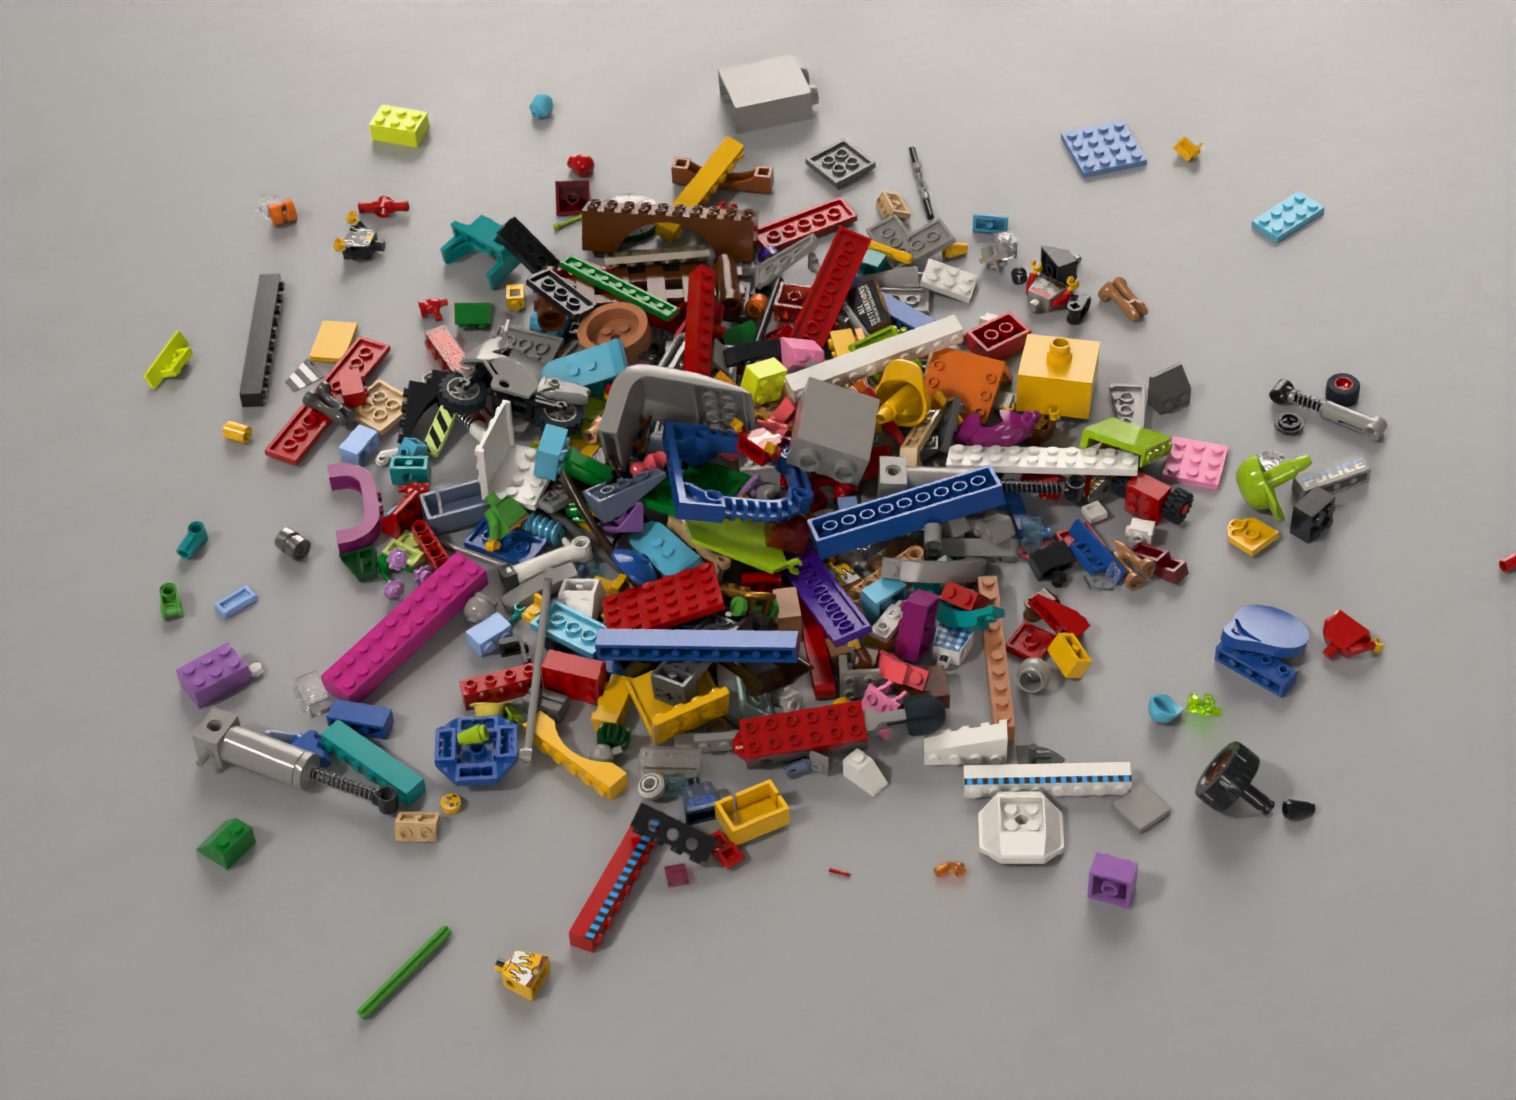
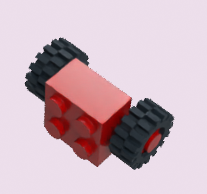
(1152, 499)

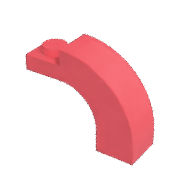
(901, 672)

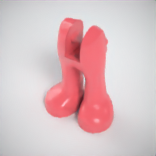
(652, 461)

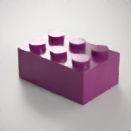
(916, 625)

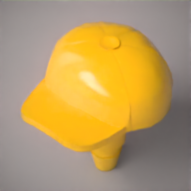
(903, 394)

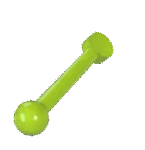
(556, 226)

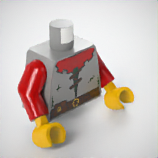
(1046, 292)

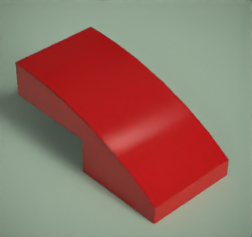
(725, 852)

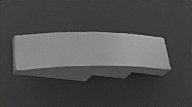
(524, 592)

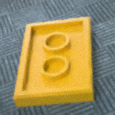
(333, 341)

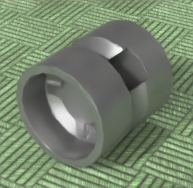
(292, 544)

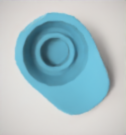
(1163, 708)

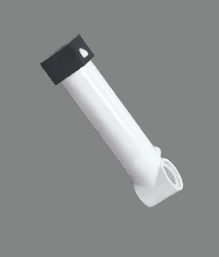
(576, 551)

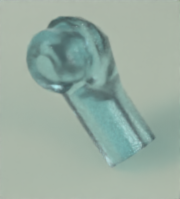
(593, 568)

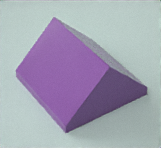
(628, 522)

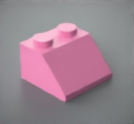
(798, 352)

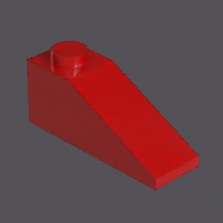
(1058, 616)

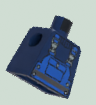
(699, 801)

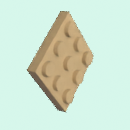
(382, 407)

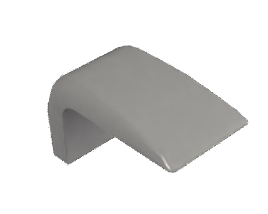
(668, 397)

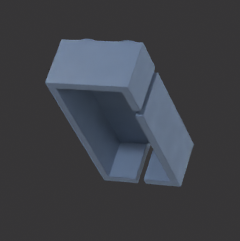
(459, 507)

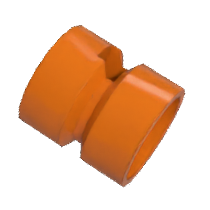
(276, 212)

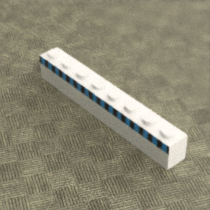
(1050, 779)

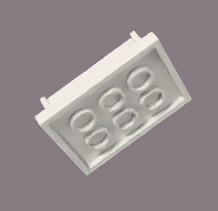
(507, 466)

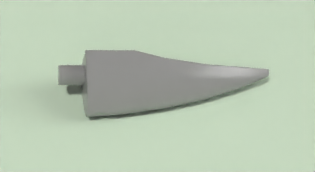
(897, 278)

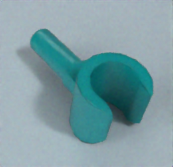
(517, 613)

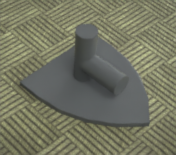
(1037, 755)

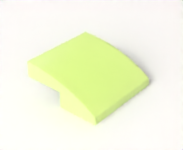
(407, 543)

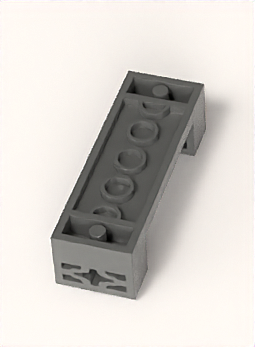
(676, 680)

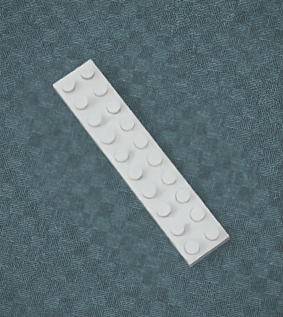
(1045, 460)

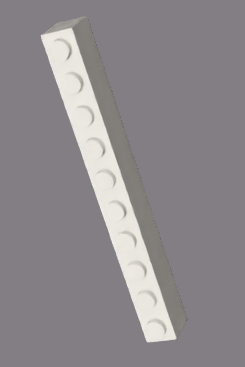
(877, 356)

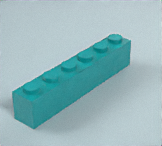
(372, 762)

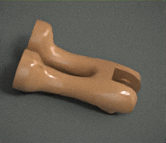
(1132, 307)
(1145, 566)

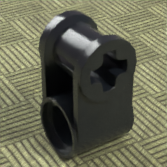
(1077, 308)

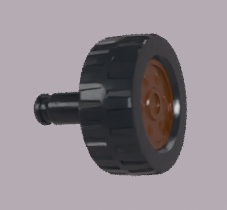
(1230, 777)

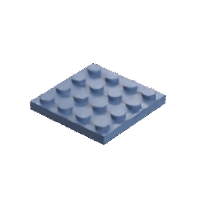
(1103, 148)

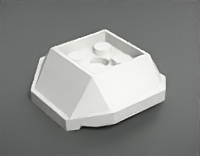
(1020, 828)

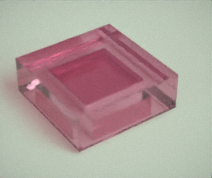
(676, 875)

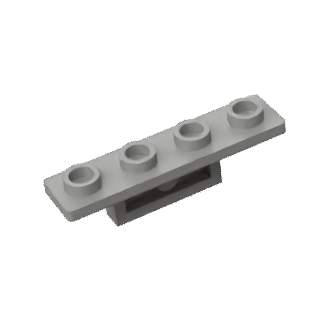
(706, 741)

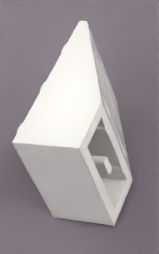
(583, 596)

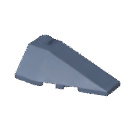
(615, 499)

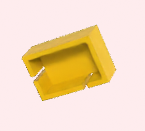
(754, 813)

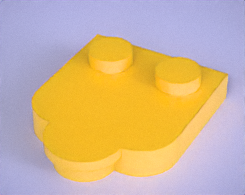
(1250, 535)

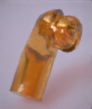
(950, 866)

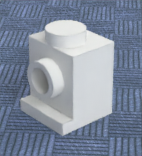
(1140, 531)

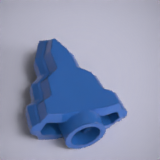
(312, 742)

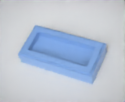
(235, 602)

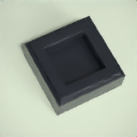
(765, 291)

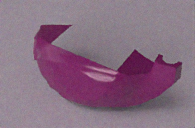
(1006, 434)

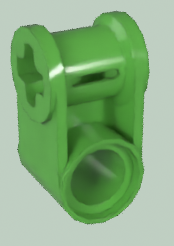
(170, 601)

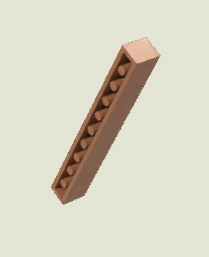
(996, 660)

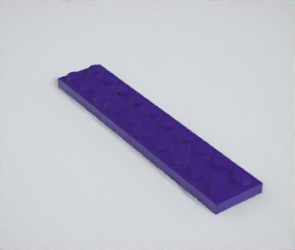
(826, 599)

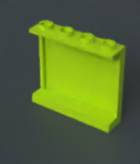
(1129, 437)

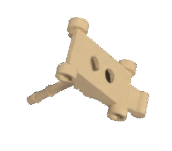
(720, 561)

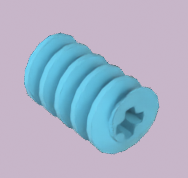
(544, 528)

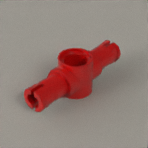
(383, 206)

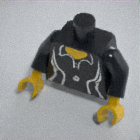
(359, 242)

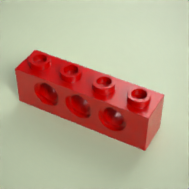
(497, 686)

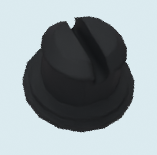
(1058, 578)

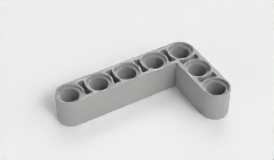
(961, 548)

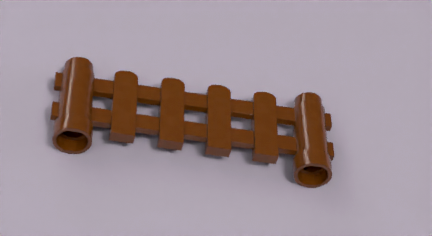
(726, 289)

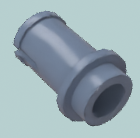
(798, 767)

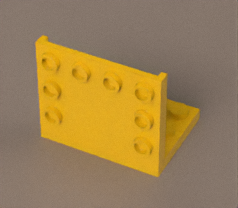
(665, 719)

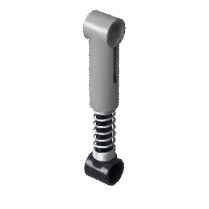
(1370, 427)

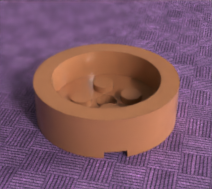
(617, 320)

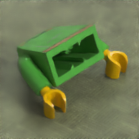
(503, 518)

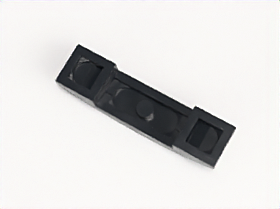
(752, 351)

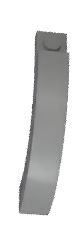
(920, 571)

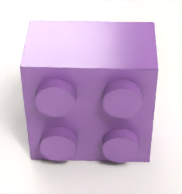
(1112, 880)

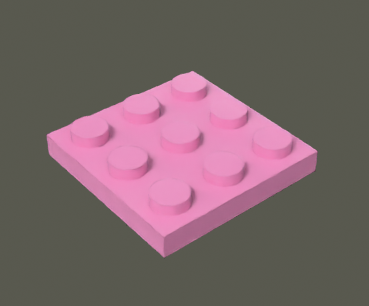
(1195, 463)

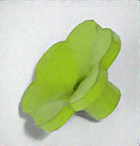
(513, 714)

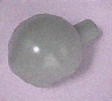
(604, 753)

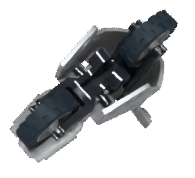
(496, 373)

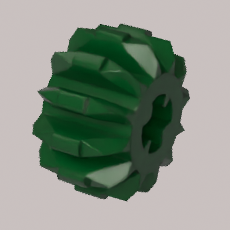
(613, 735)

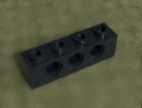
(704, 842)

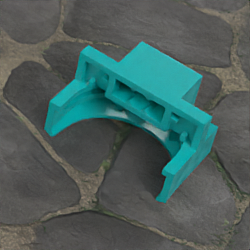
(480, 237)

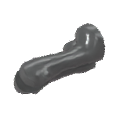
(322, 396)

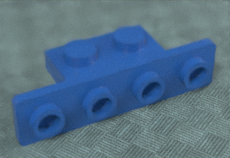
(1091, 551)

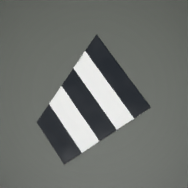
(304, 375)

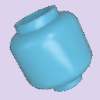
(541, 106)

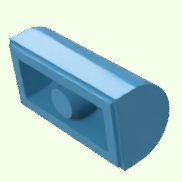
(989, 223)

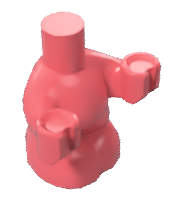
(772, 426)

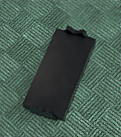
(525, 246)
(561, 294)

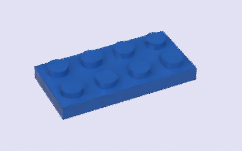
(515, 546)

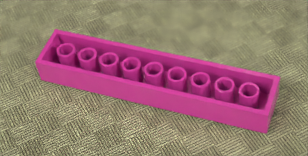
(405, 629)

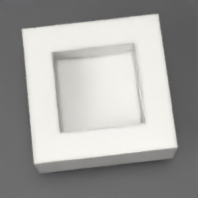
(1094, 512)

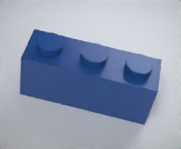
(362, 718)

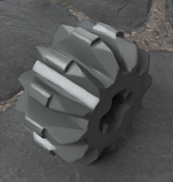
(659, 341)

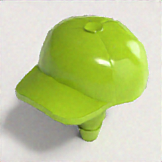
(1258, 484)

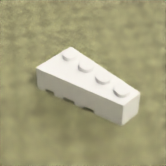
(967, 745)

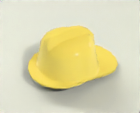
(489, 709)

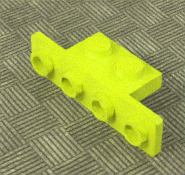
(169, 361)

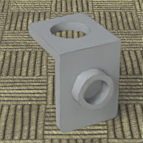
(821, 763)

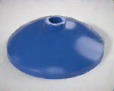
(635, 565)

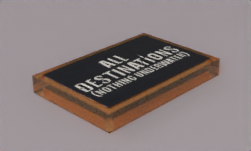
(869, 305)

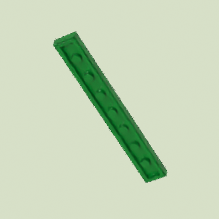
(619, 288)

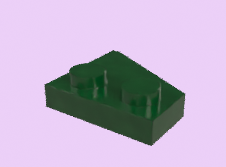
(361, 563)

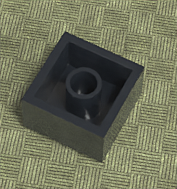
(1312, 514)

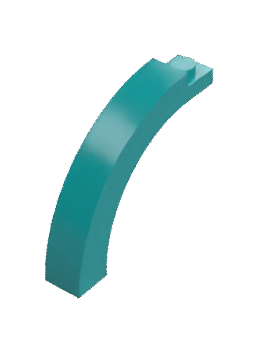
(969, 620)

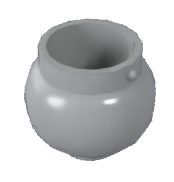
(479, 608)
(1033, 674)

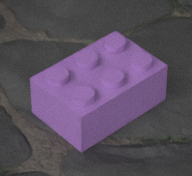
(213, 675)

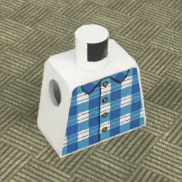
(951, 644)

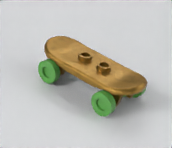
(743, 600)

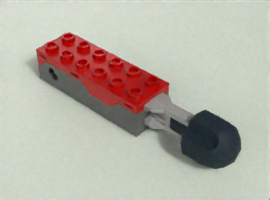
(829, 729)

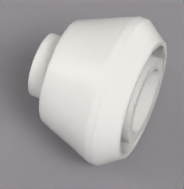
(651, 786)

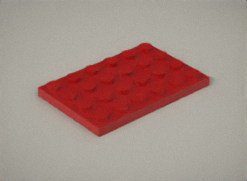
(666, 600)

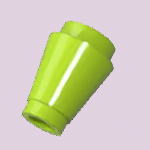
(475, 735)

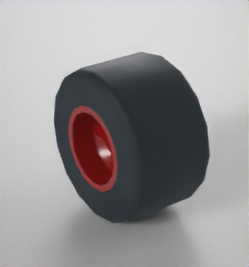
(1343, 389)

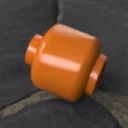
(756, 305)

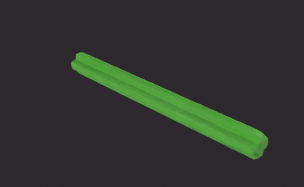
(404, 971)

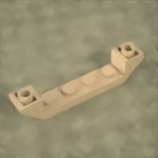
(918, 437)

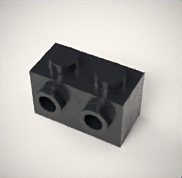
(1049, 559)

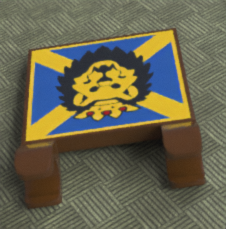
(642, 444)

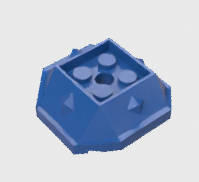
(476, 762)

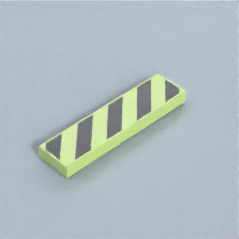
(439, 431)

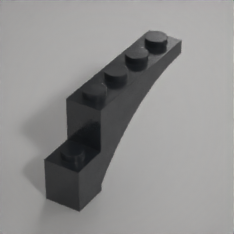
(418, 400)

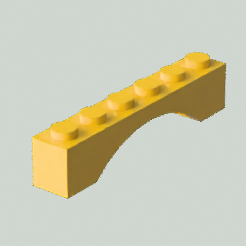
(602, 776)

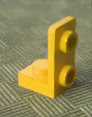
(616, 586)

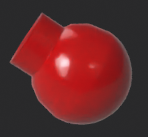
(581, 164)

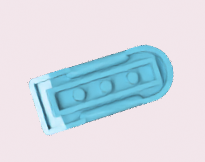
(589, 365)
(664, 549)

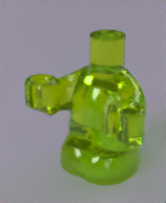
(1202, 706)

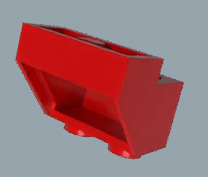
(761, 581)

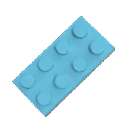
(1287, 216)
(571, 629)

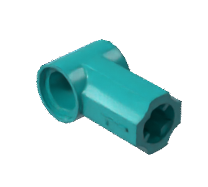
(193, 540)

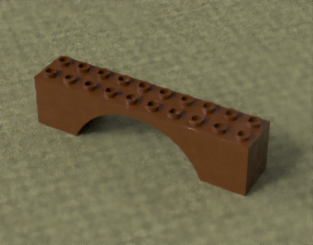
(726, 230)

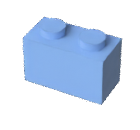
(359, 445)
(485, 635)

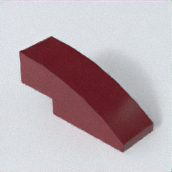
(1166, 567)

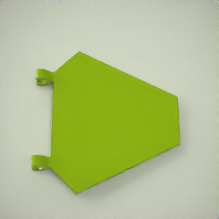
(741, 542)

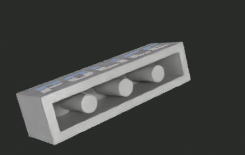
(1333, 477)

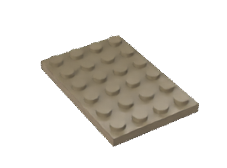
(664, 255)

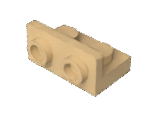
(891, 203)
(417, 826)

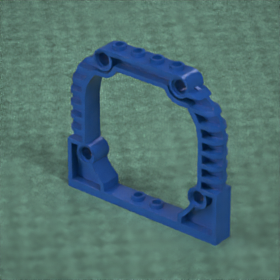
(710, 505)

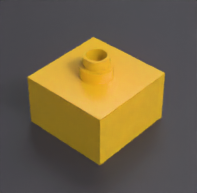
(1057, 375)

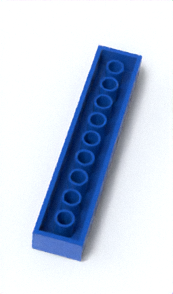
(906, 511)

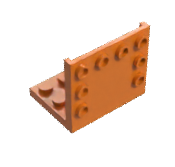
(966, 377)

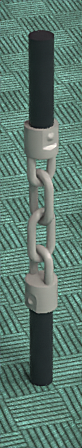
(918, 172)

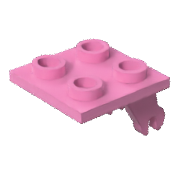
(876, 699)

